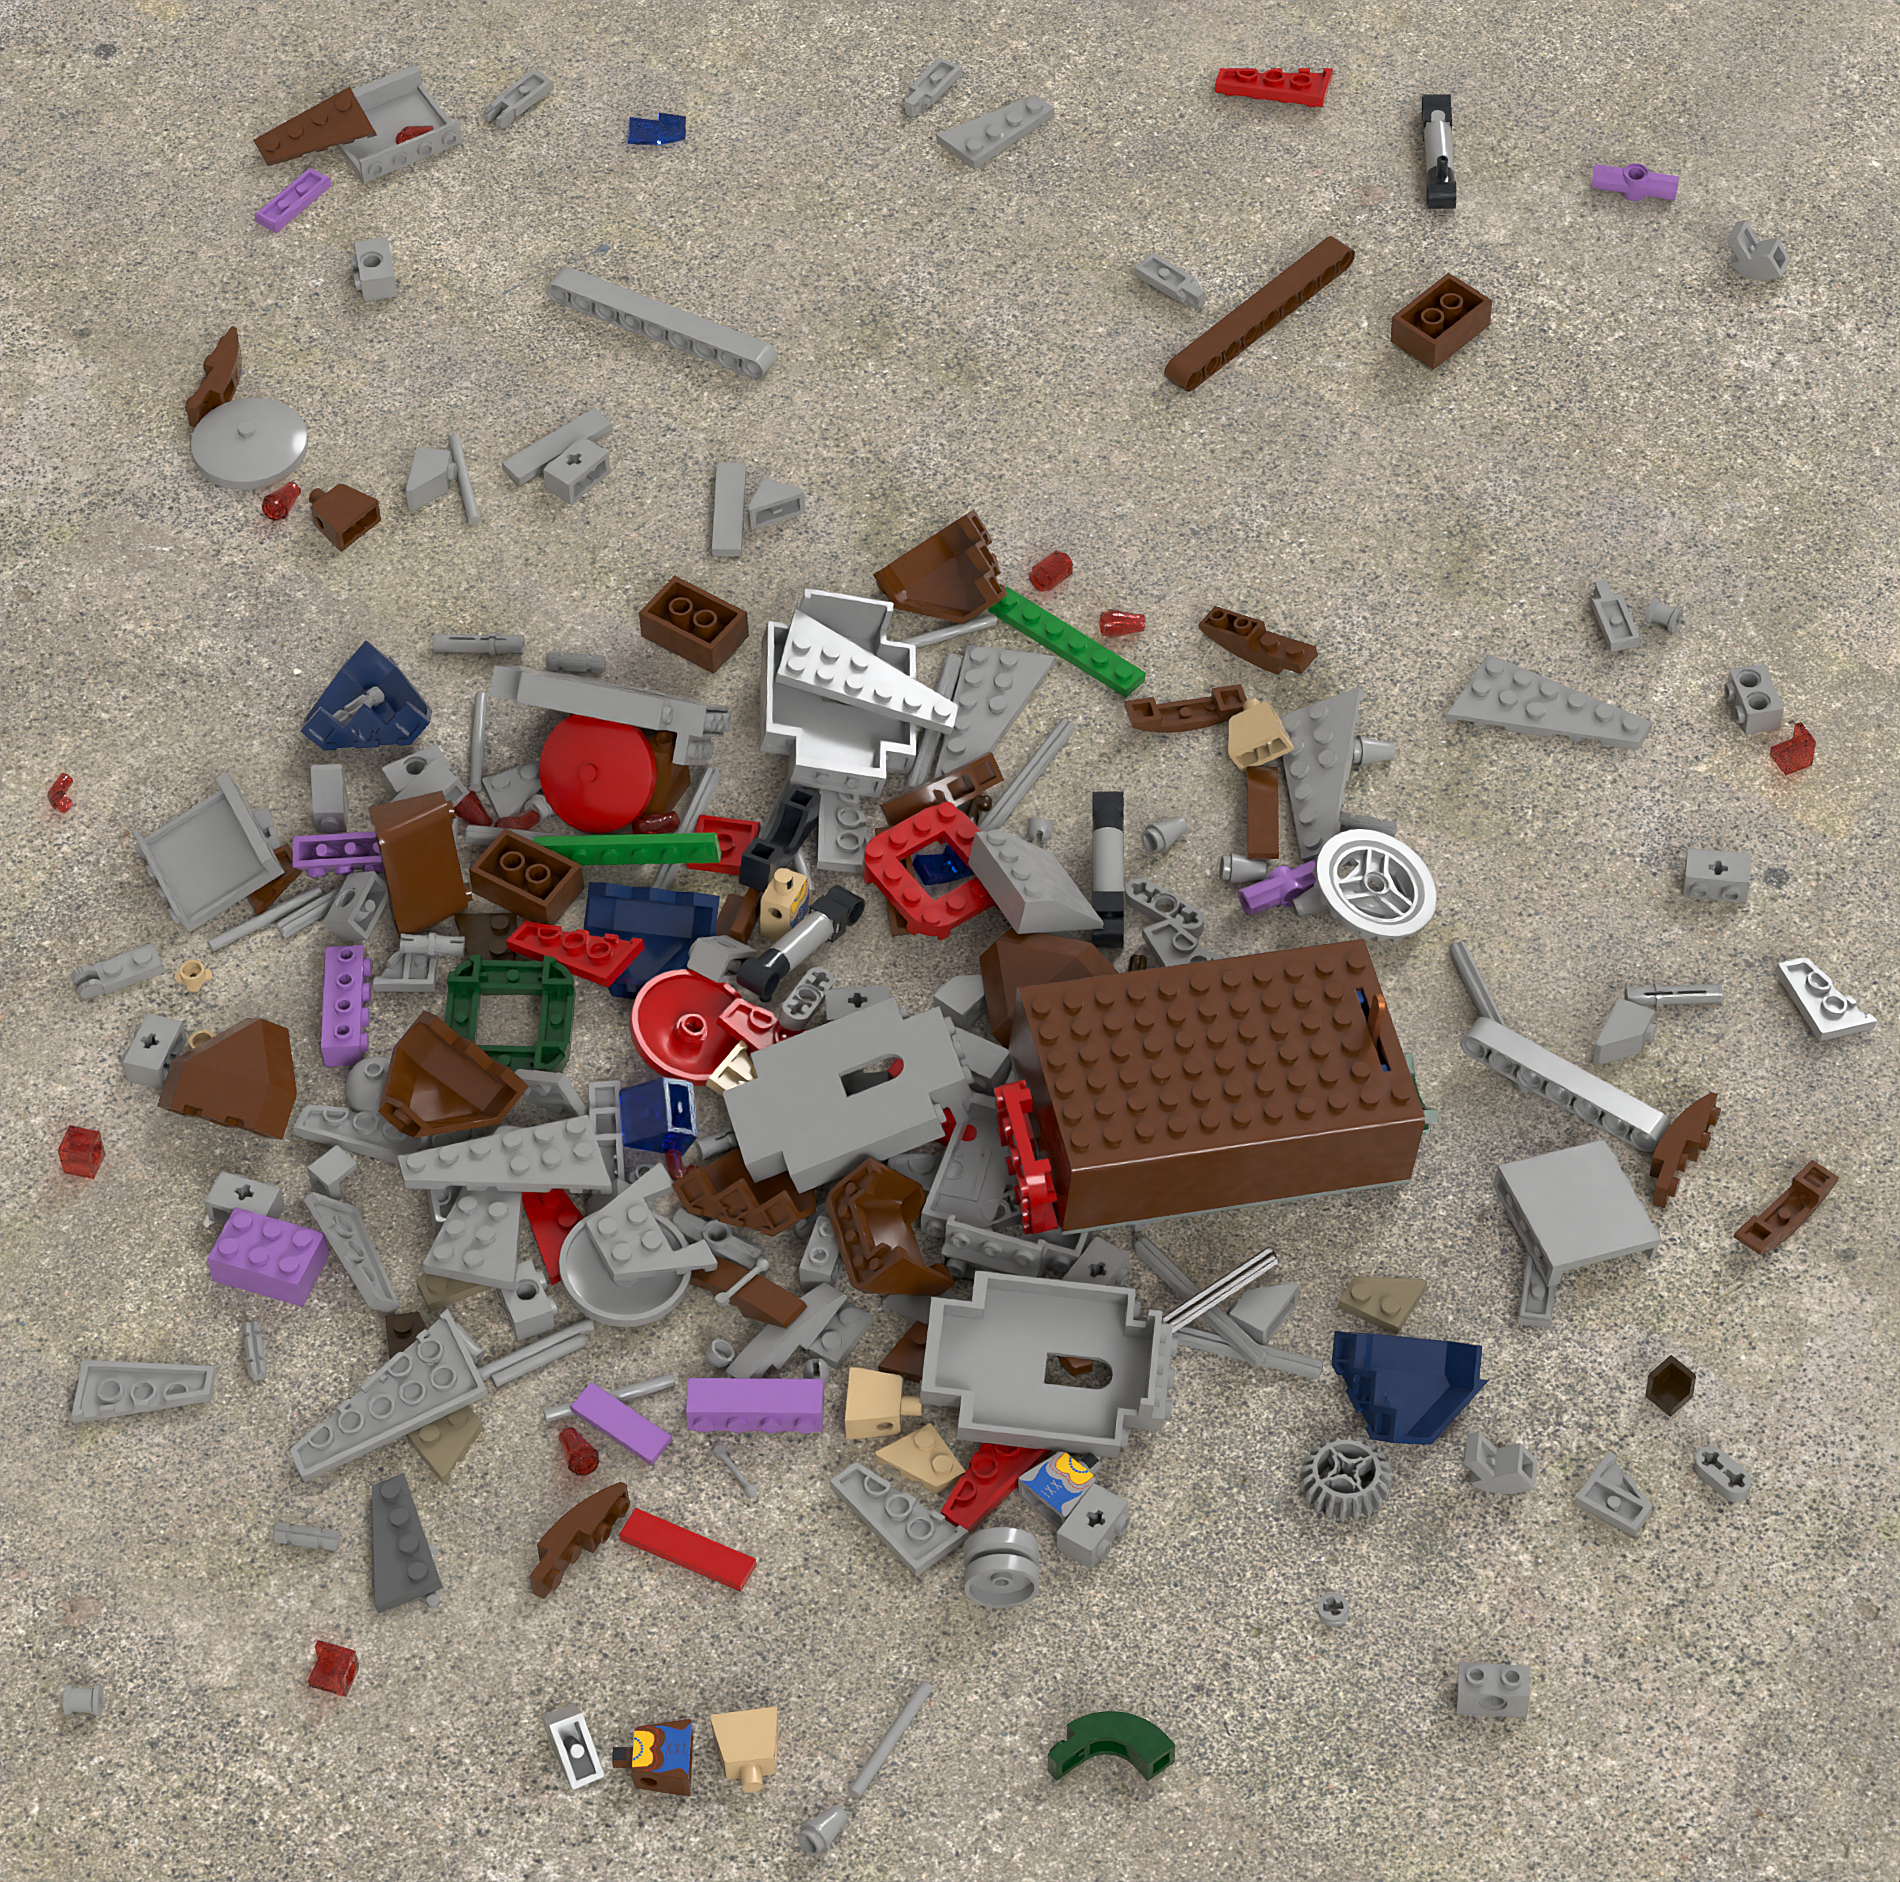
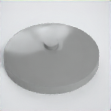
(249, 443)
(620, 1301)

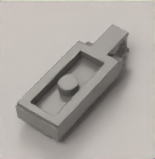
(931, 86)
(1170, 280)
(1614, 618)

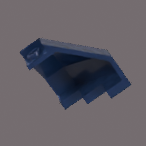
(392, 722)
(661, 917)
(1407, 1384)

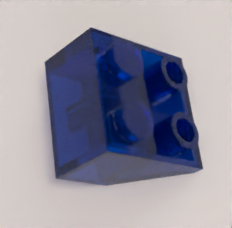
(659, 1115)

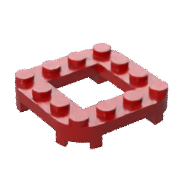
(922, 913)
(1033, 1178)

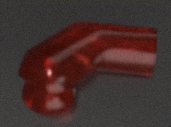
(57, 793)

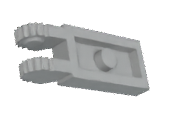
(517, 98)
(118, 972)

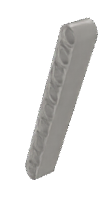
(662, 323)

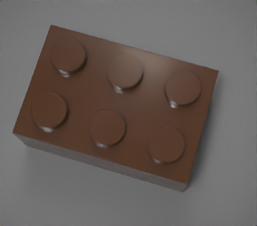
(1441, 320)
(694, 624)
(526, 878)

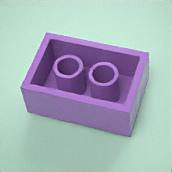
(268, 1256)

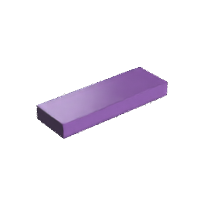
(292, 200)
(621, 1423)

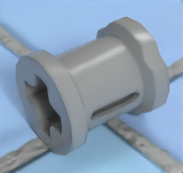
(1664, 615)
(83, 1700)

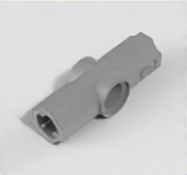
(731, 1248)

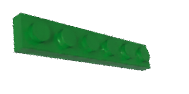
(1068, 643)
(636, 848)

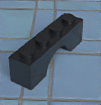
(792, 826)

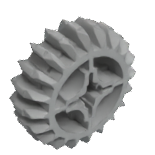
(1341, 1489)

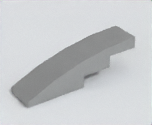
(606, 1124)
(777, 1344)

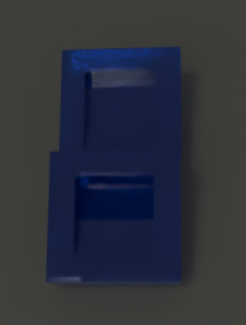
(664, 130)
(941, 868)

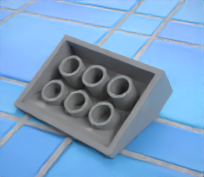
(1029, 885)

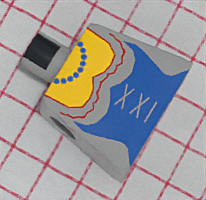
(1058, 1485)

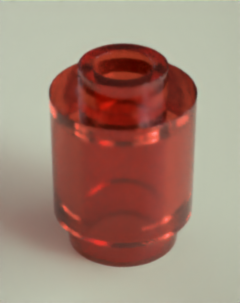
(1051, 571)

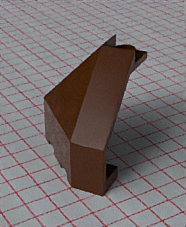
(946, 574)
(1028, 961)
(236, 1079)
(445, 1082)
(731, 1196)

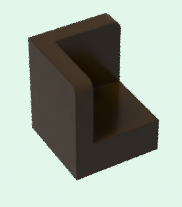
(1670, 1385)

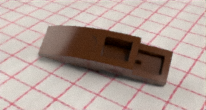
(221, 379)
(1251, 642)
(953, 787)
(1682, 1143)
(579, 1528)

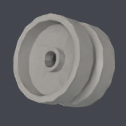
(1001, 1567)

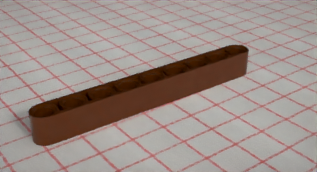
(1259, 314)

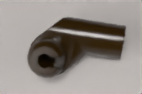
(977, 806)

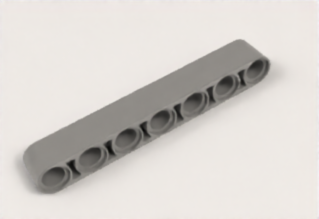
(1565, 1084)

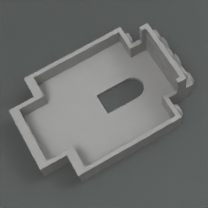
(619, 703)
(827, 741)
(805, 1122)
(981, 1249)
(994, 1355)

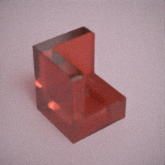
(1796, 752)
(334, 1668)

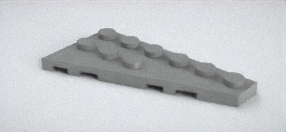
(1541, 707)
(480, 1236)

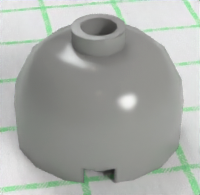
(366, 1083)

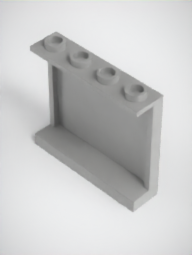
(390, 107)
(209, 856)
(1574, 1209)

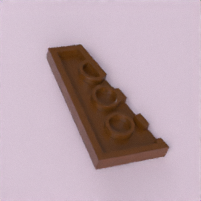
(322, 126)

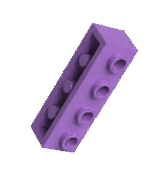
(337, 853)
(344, 1005)
(755, 1405)

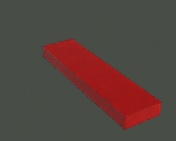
(688, 1549)

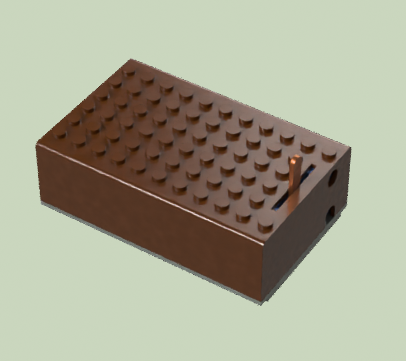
(1215, 1085)

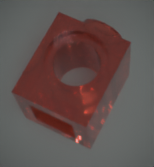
(81, 1152)

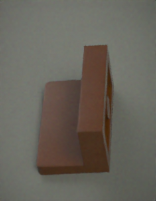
(739, 915)

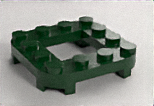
(516, 978)

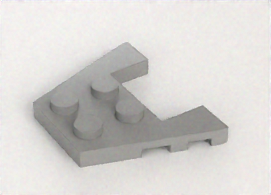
(632, 1239)

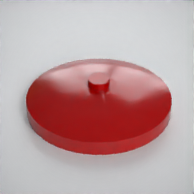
(597, 773)
(677, 1025)

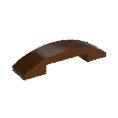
(1186, 714)
(1789, 1210)

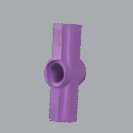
(1635, 182)
(1278, 888)

